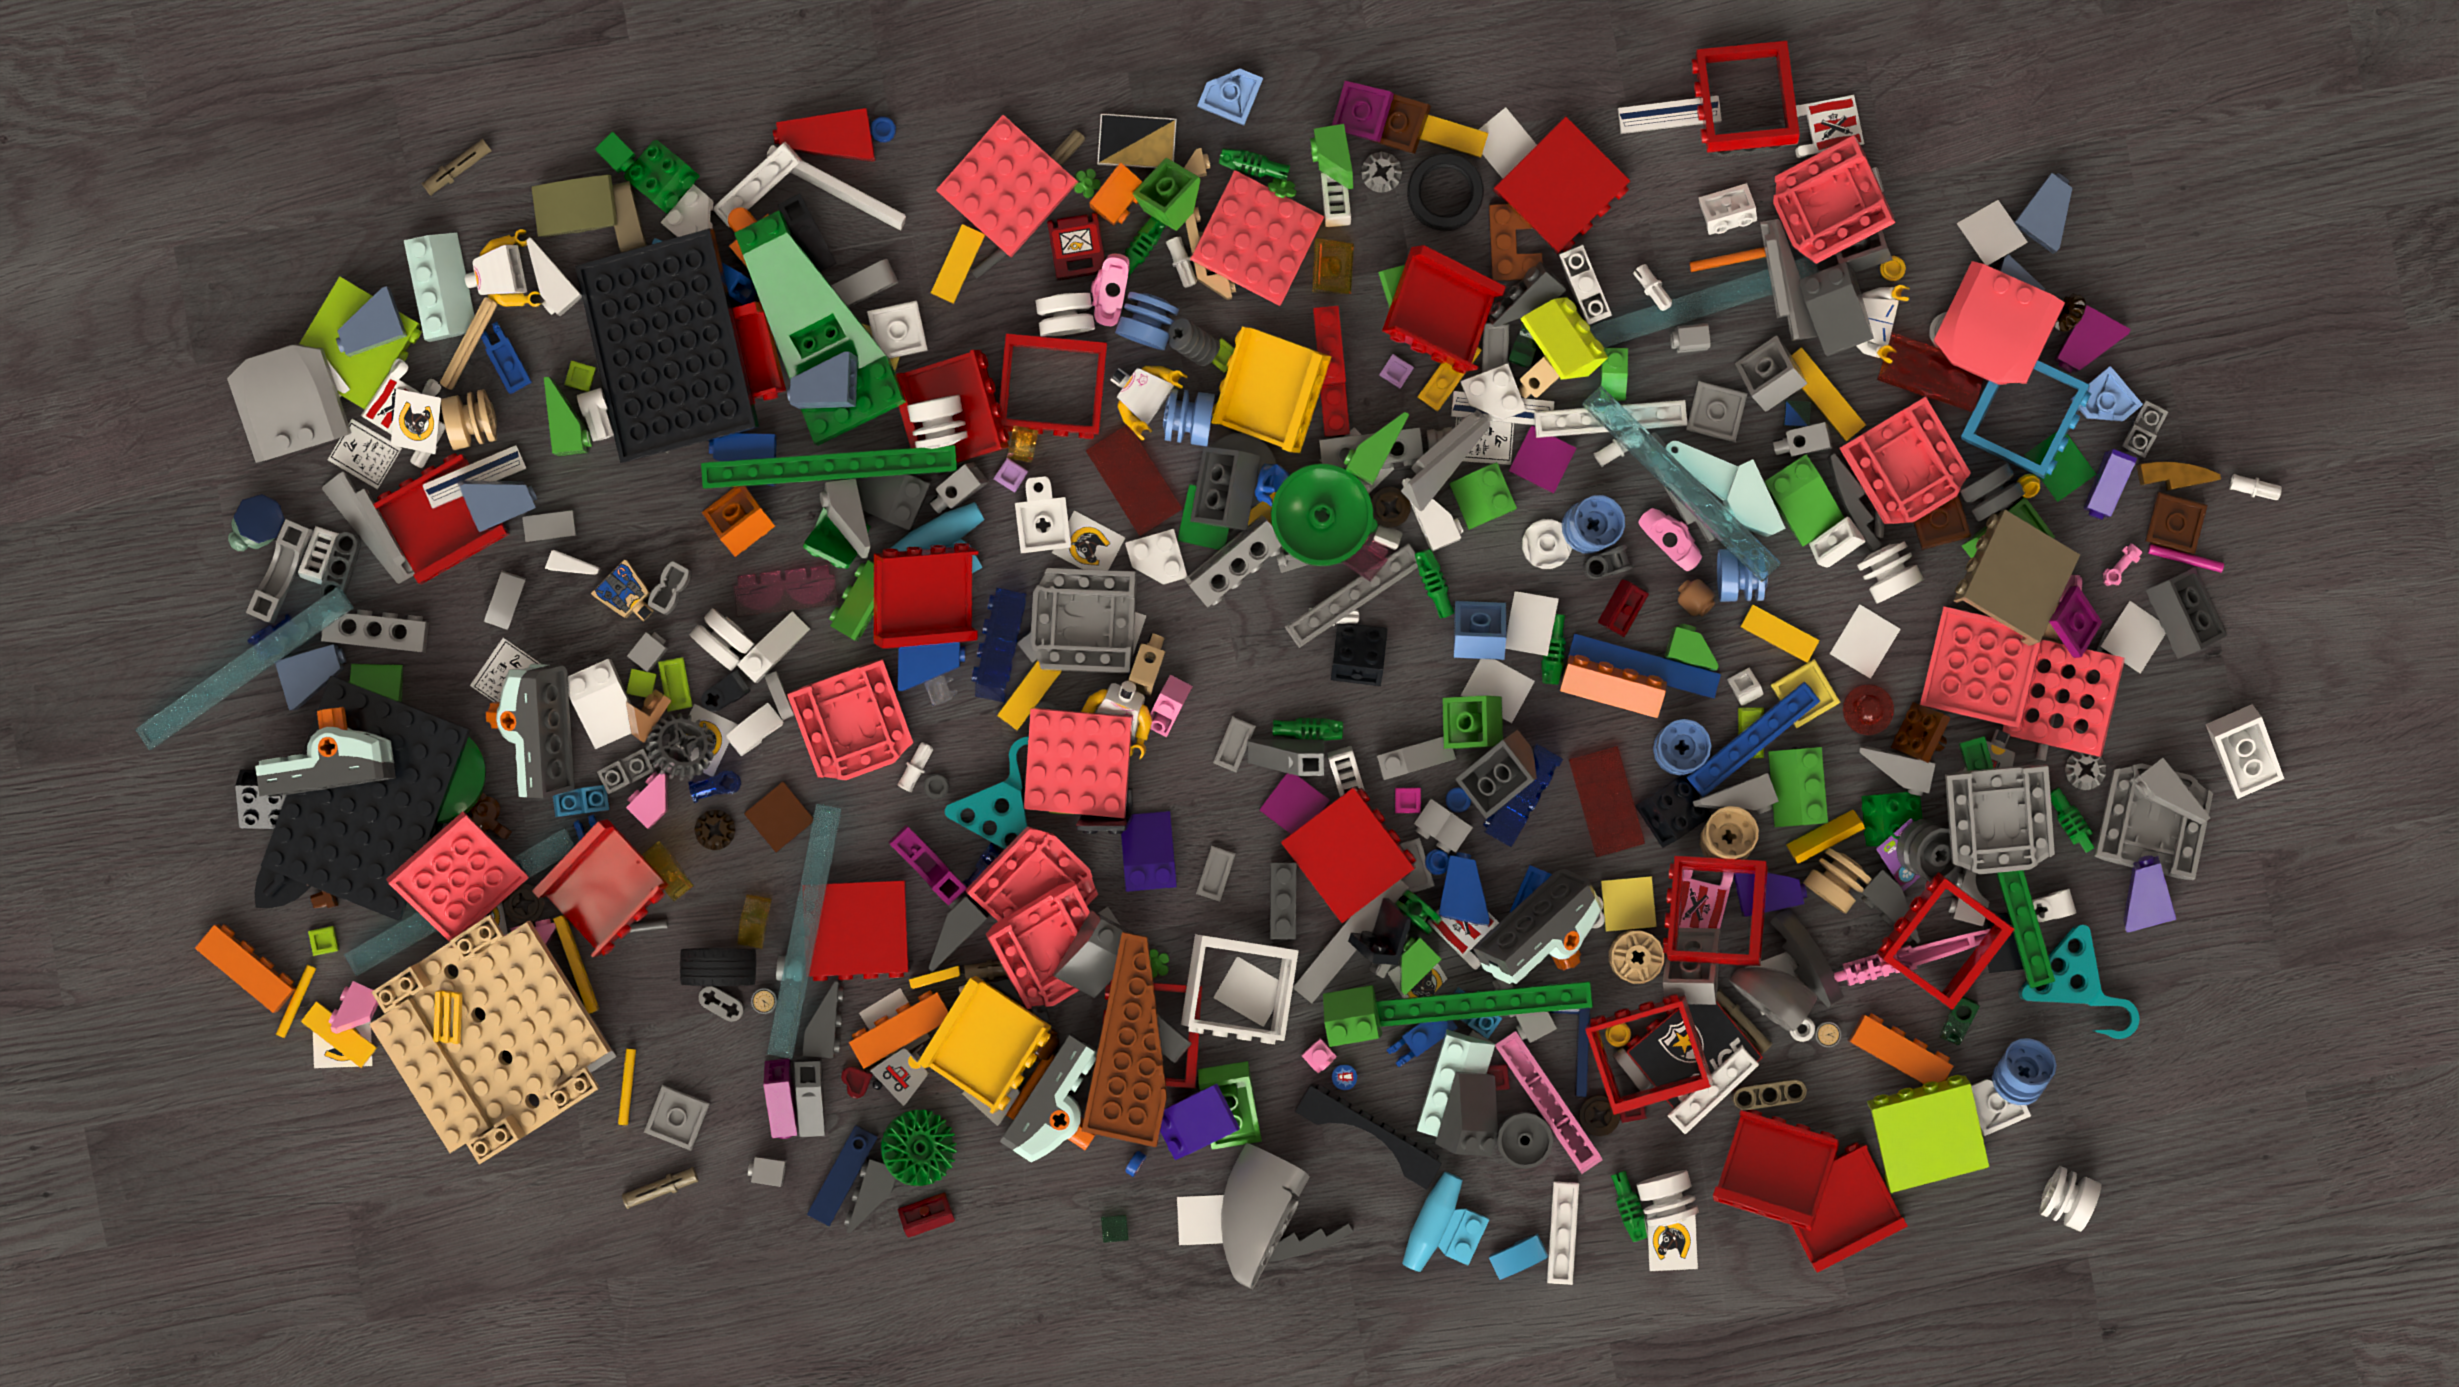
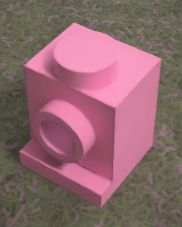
(1319, 1055)

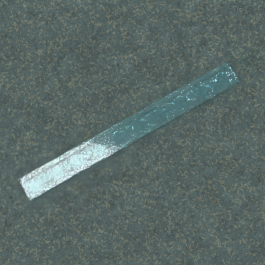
(1691, 306)
(1681, 484)
(244, 668)
(417, 927)
(804, 931)

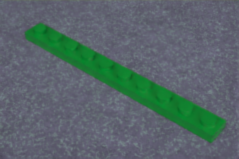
(828, 467)
(2015, 892)
(1485, 1003)

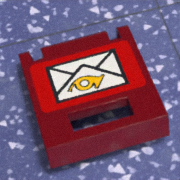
(1076, 241)

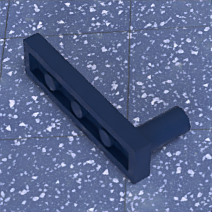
(1582, 1049)
(842, 1175)

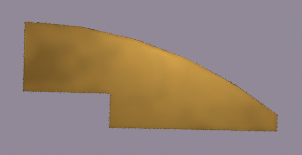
(2175, 474)

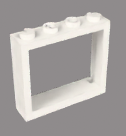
(1283, 995)

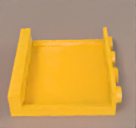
(1270, 388)
(986, 1044)

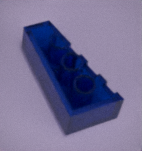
(999, 644)
(1510, 819)

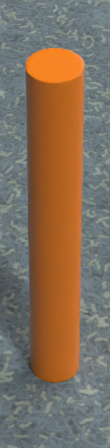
(1727, 259)
(1029, 1087)

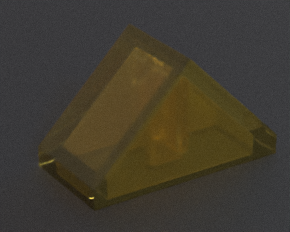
(1022, 444)
(754, 921)

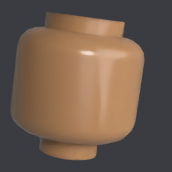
(1696, 597)

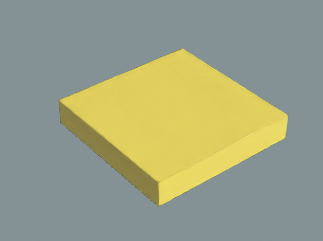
(1816, 681)
(1628, 903)

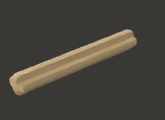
(468, 343)

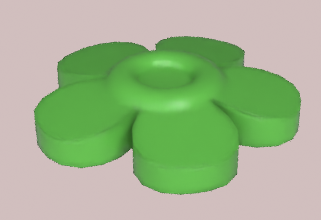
(1086, 183)
(1282, 188)
(1158, 963)

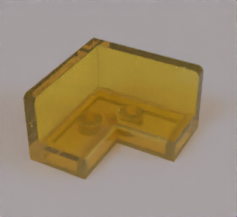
(669, 869)

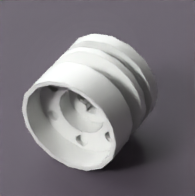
(937, 421)
(1890, 571)
(1667, 1198)
(2074, 1200)

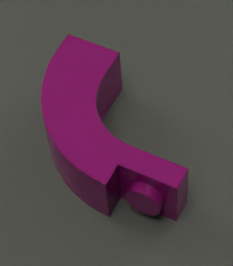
(928, 865)

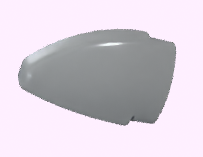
(1780, 995)
(1257, 1210)

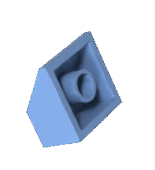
(1480, 630)

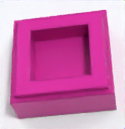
(1407, 800)

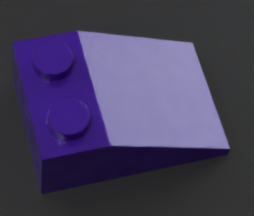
(1149, 852)
(1197, 1121)

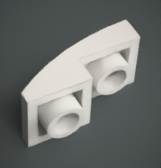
(754, 729)

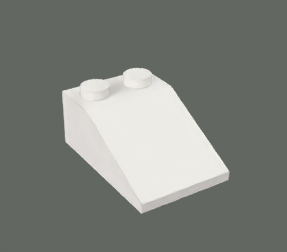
(1437, 524)
(600, 702)
(2245, 751)

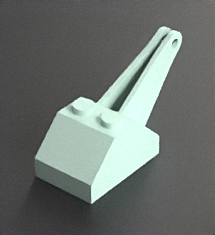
(1738, 486)

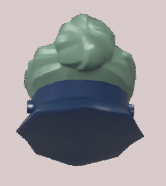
(255, 523)

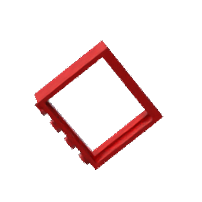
(1752, 139)
(1058, 429)
(1674, 897)
(1975, 963)
(1192, 1053)
(1659, 1093)

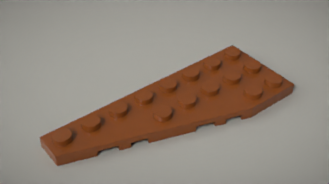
(1128, 1074)

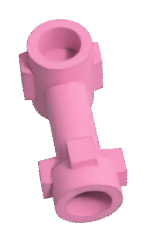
(2113, 576)

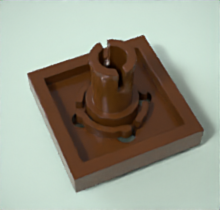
(1921, 733)

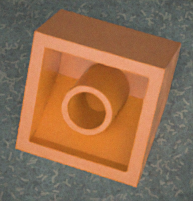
(1116, 195)
(738, 519)

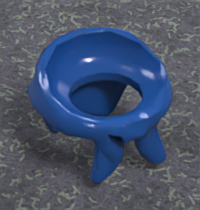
(1269, 481)

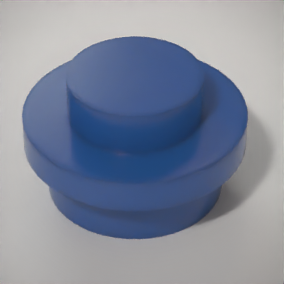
(1437, 862)

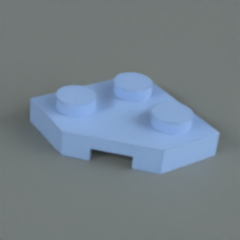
(1231, 95)
(2109, 398)

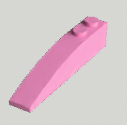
(1548, 1102)

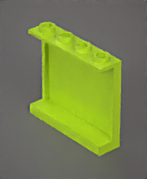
(365, 370)
(1928, 1133)

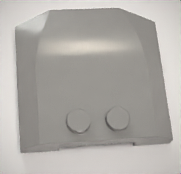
(287, 401)
(1084, 620)
(2000, 818)
(2140, 827)

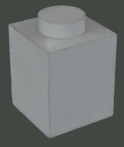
(648, 651)
(767, 1171)

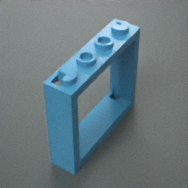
(2059, 441)

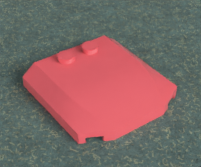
(1831, 201)
(1997, 325)
(1907, 464)
(851, 721)
(1027, 871)
(1035, 941)

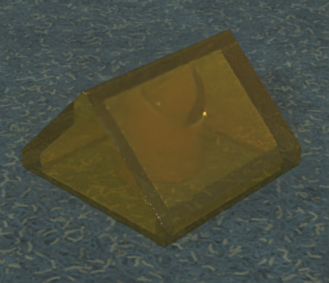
(1332, 267)

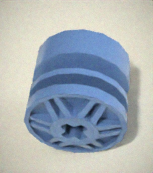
(1147, 320)
(1189, 417)
(1605, 518)
(1735, 576)
(1691, 736)
(2024, 1071)

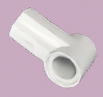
(594, 409)

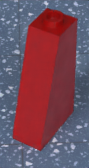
(832, 135)

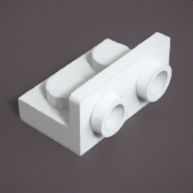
(1728, 209)

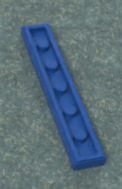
(1674, 673)
(1753, 739)

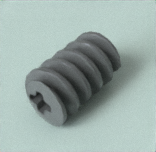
(1193, 342)

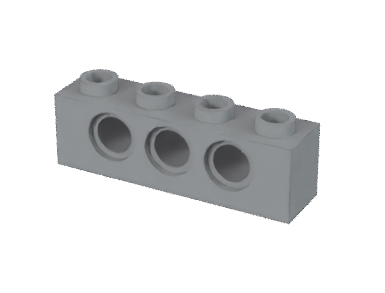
(1408, 438)
(1221, 562)
(413, 641)

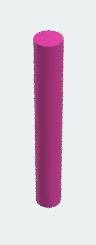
(2185, 558)

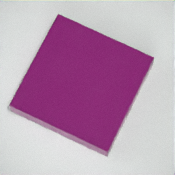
(1363, 110)
(1542, 460)
(2075, 621)
(1293, 803)

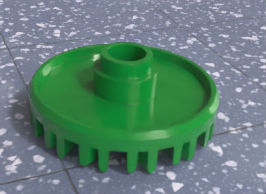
(933, 1144)

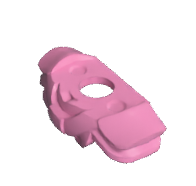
(1108, 307)
(1657, 524)

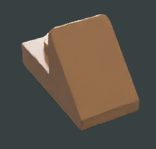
(643, 720)

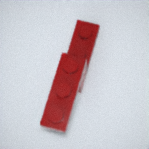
(1333, 388)

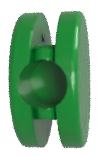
(1418, 912)

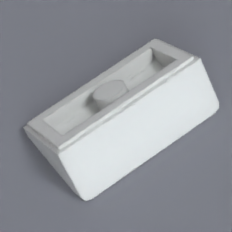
(1836, 543)

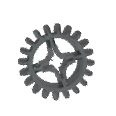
(695, 738)

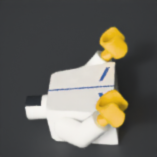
(1881, 312)

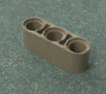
(629, 226)
(1781, 1094)

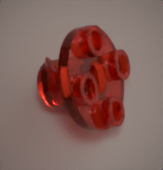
(1868, 709)

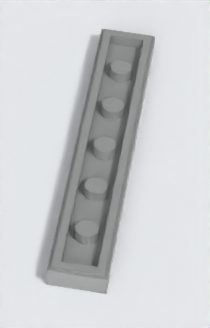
(1351, 597)
(1339, 949)

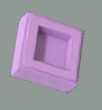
(1396, 371)
(1011, 475)

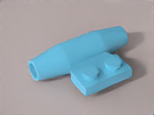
(945, 531)
(1444, 1227)

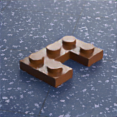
(1505, 261)

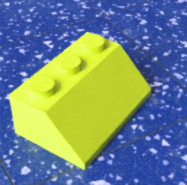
(1565, 338)

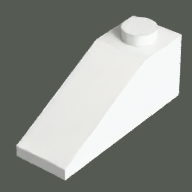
(552, 283)
(773, 647)

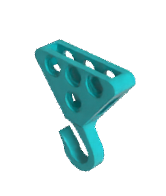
(984, 804)
(2090, 993)

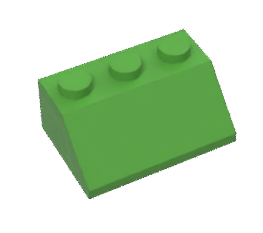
(858, 604)
(1799, 786)

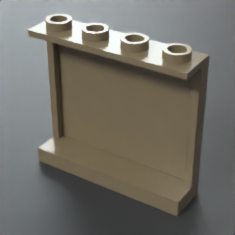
(2017, 575)

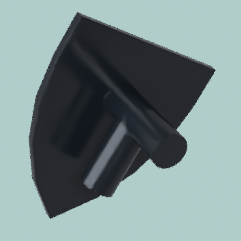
(276, 889)

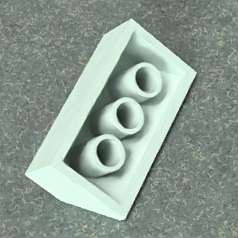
(440, 285)
(1456, 1054)

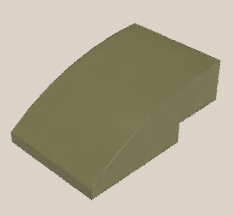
(574, 206)

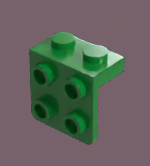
(661, 176)
(830, 543)
(1887, 813)

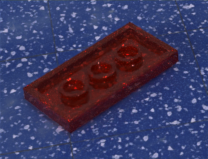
(1929, 373)
(1134, 480)
(1606, 801)

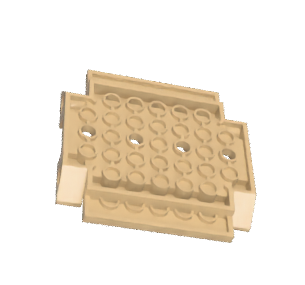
(527, 1010)

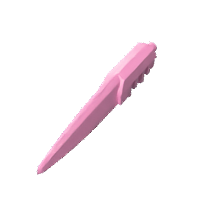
(1874, 966)

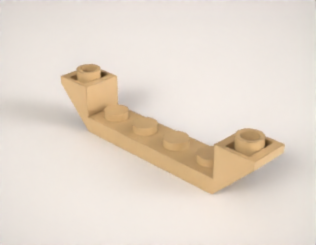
(1197, 165)

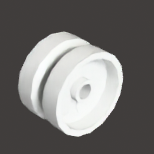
(1065, 309)
(723, 637)

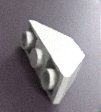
(1584, 285)

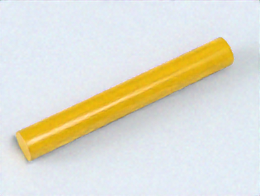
(296, 1001)
(627, 1086)

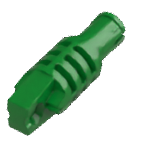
(1252, 163)
(1143, 243)
(1434, 582)
(1552, 664)
(1309, 728)
(2071, 820)
(1630, 1207)

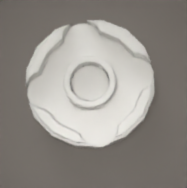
(1545, 544)

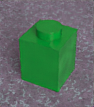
(616, 153)

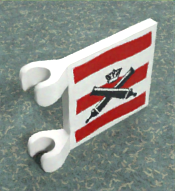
(1829, 124)
(381, 407)
(1463, 936)

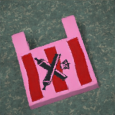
(1703, 902)

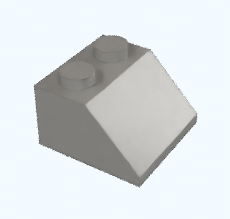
(1771, 373)

